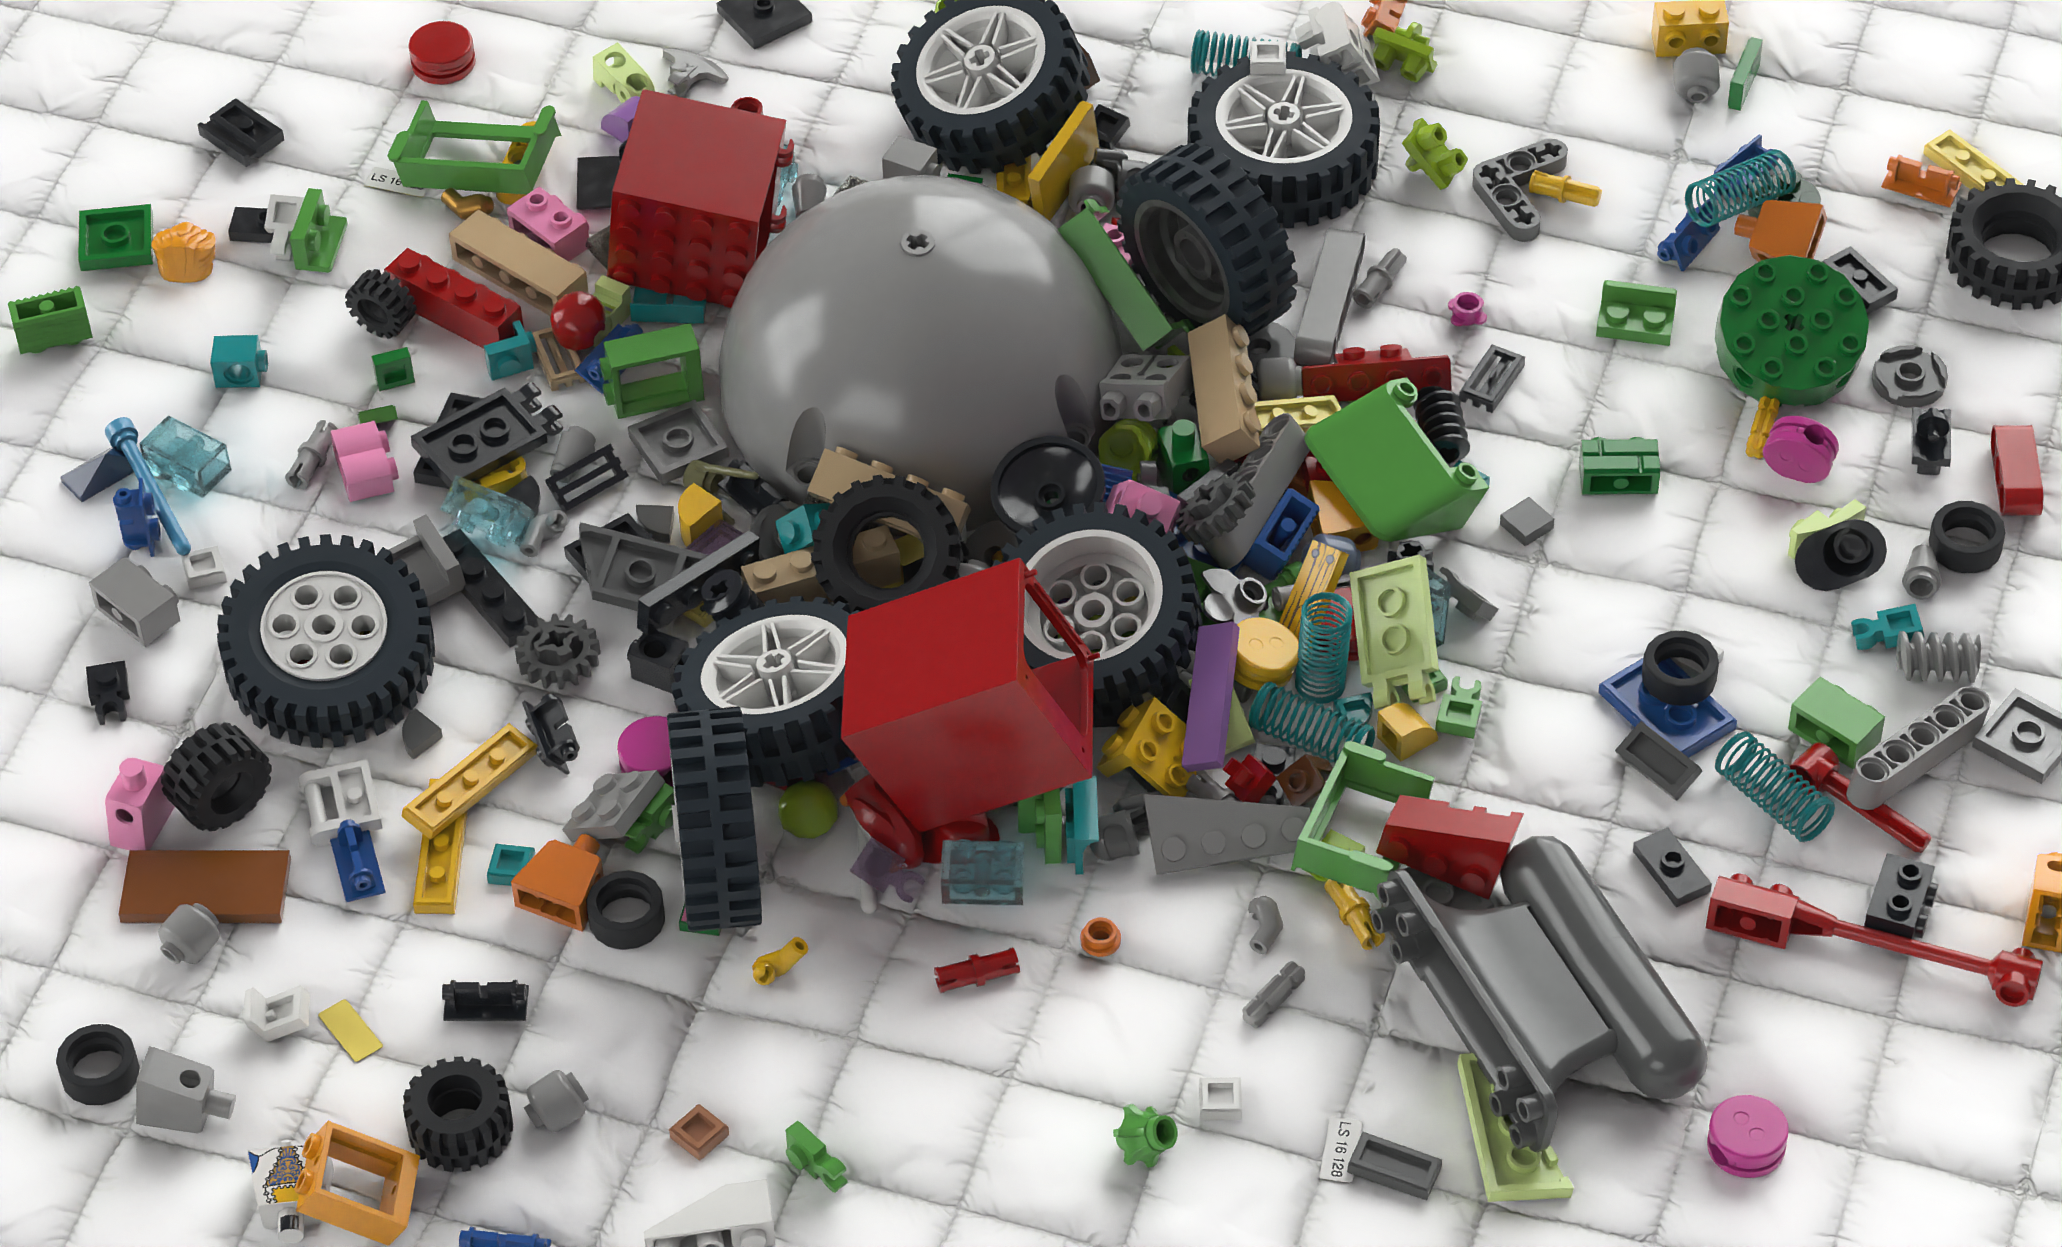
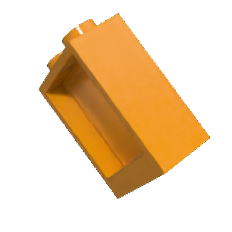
(367, 1153)

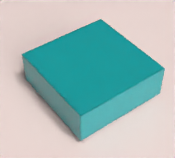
(507, 862)

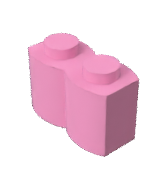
(363, 460)

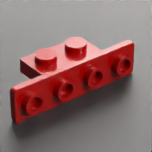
(1362, 371)

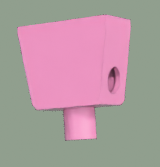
(1147, 500)
(137, 805)

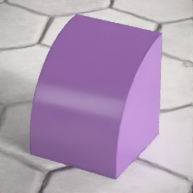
(620, 120)

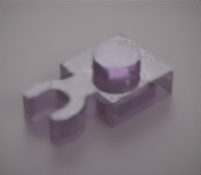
(881, 866)

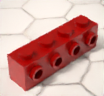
(454, 300)

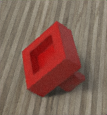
(1248, 778)

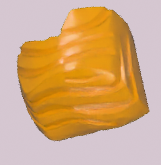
(184, 253)

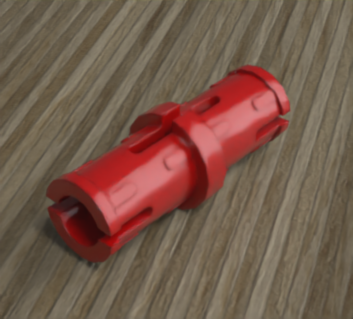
(976, 970)

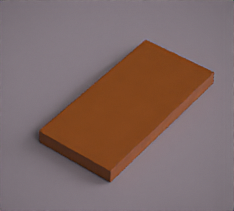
(229, 883)

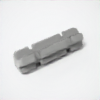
(1273, 994)

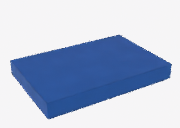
(1685, 727)

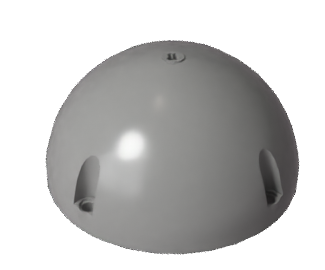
(917, 333)

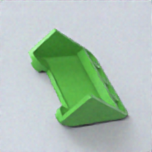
(1392, 468)

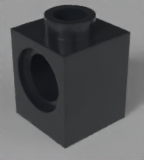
(655, 658)

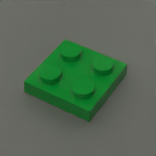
(115, 237)

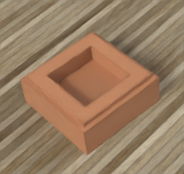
(699, 1132)

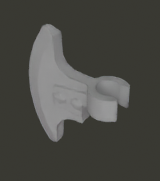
(689, 69)

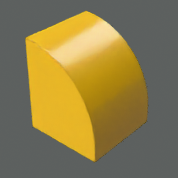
(697, 512)
(1404, 730)

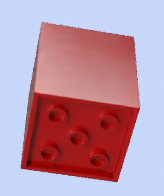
(951, 707)

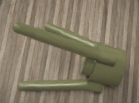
(709, 475)

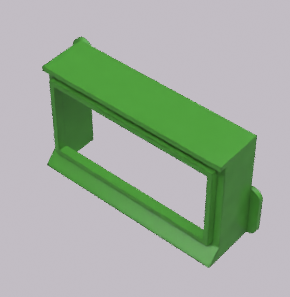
(415, 171)
(1118, 280)
(1367, 772)

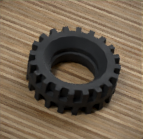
(2007, 211)
(865, 504)

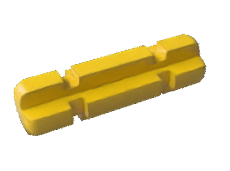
(1761, 426)

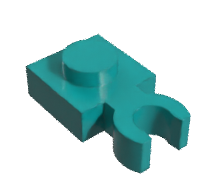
(1886, 627)

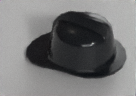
(1840, 555)

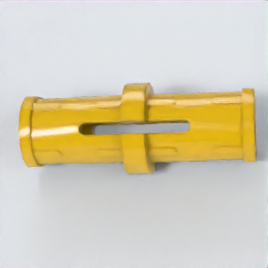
(1354, 912)

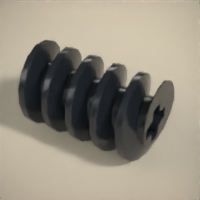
(1442, 421)
(727, 594)

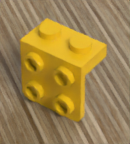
(1150, 743)

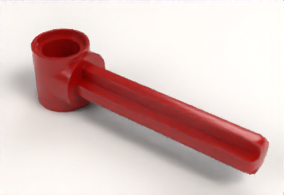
(1821, 769)

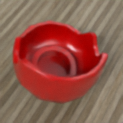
(577, 320)

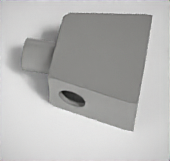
(178, 1093)

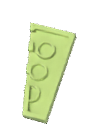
(1505, 1170)

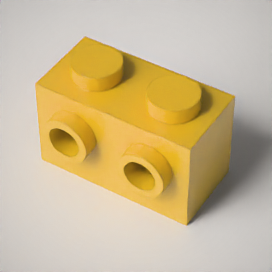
(1690, 25)

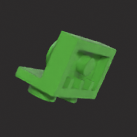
(316, 234)
(1636, 312)
(1043, 817)

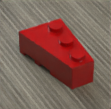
(1450, 842)

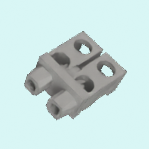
(1146, 389)

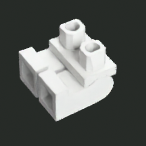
(1338, 41)

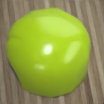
(807, 809)

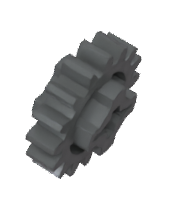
(1215, 508)
(557, 651)

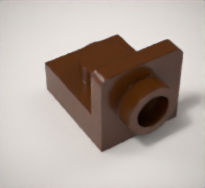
(1304, 779)

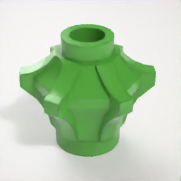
(1145, 1135)

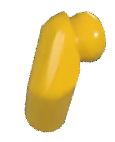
(778, 962)

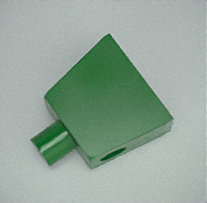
(1180, 451)

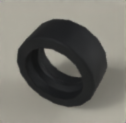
(1973, 516)
(1676, 645)
(624, 885)
(105, 1088)

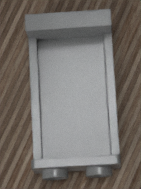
(430, 561)

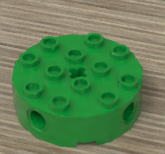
(1791, 331)

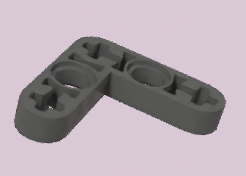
(1544, 156)

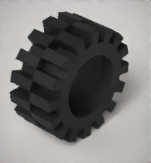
(380, 303)

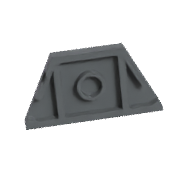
(629, 566)

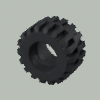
(216, 776)
(463, 1140)

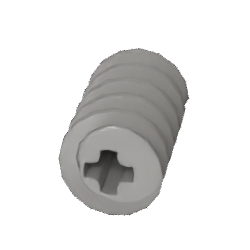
(1938, 656)

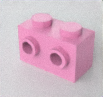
(549, 223)

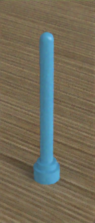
(124, 435)

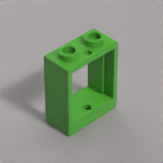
(655, 392)

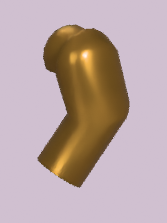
(466, 205)

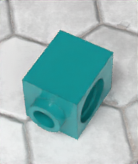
(238, 361)

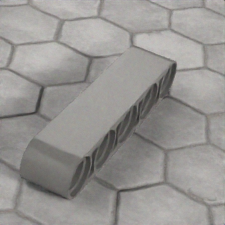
(1329, 297)
(1269, 473)
(1918, 748)

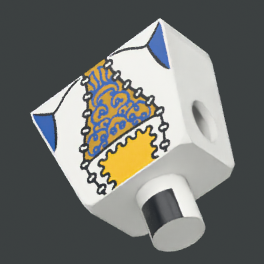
(274, 1182)

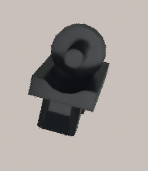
(1930, 440)

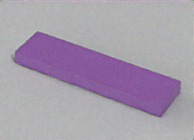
(1210, 697)

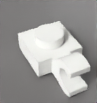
(280, 220)

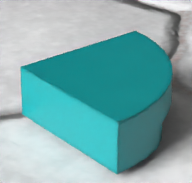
(1354, 707)

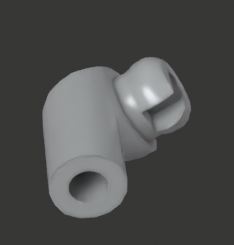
(541, 529)
(1270, 922)

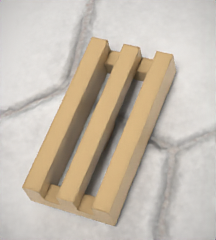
(564, 375)

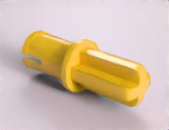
(1564, 189)

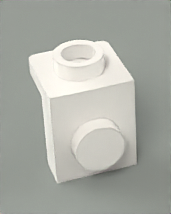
(277, 1014)

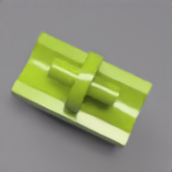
(1406, 46)
(1431, 155)

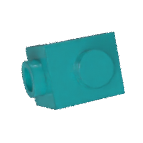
(511, 354)
(797, 526)

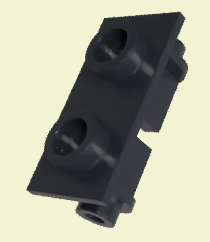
(750, 493)
(554, 744)
(485, 1002)

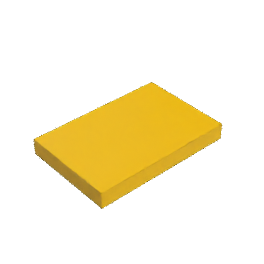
(1069, 151)

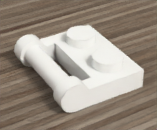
(352, 794)

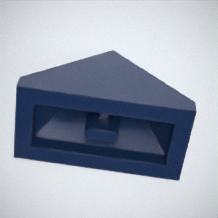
(97, 474)

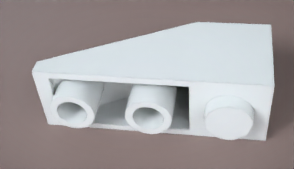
(724, 1218)

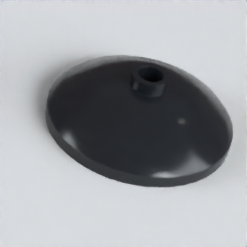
(1044, 471)

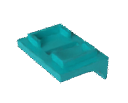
(653, 307)
(1081, 820)

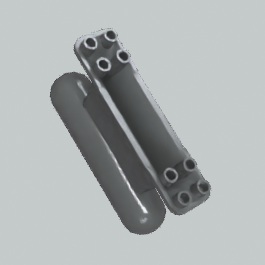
(1543, 986)

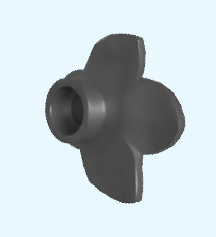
(1232, 598)

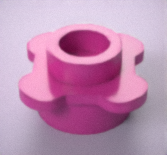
(1467, 309)

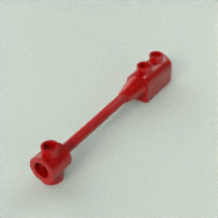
(1776, 913)

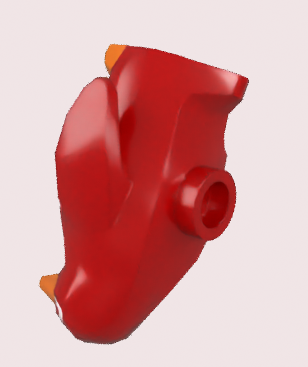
(883, 820)

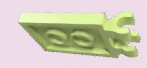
(1395, 630)

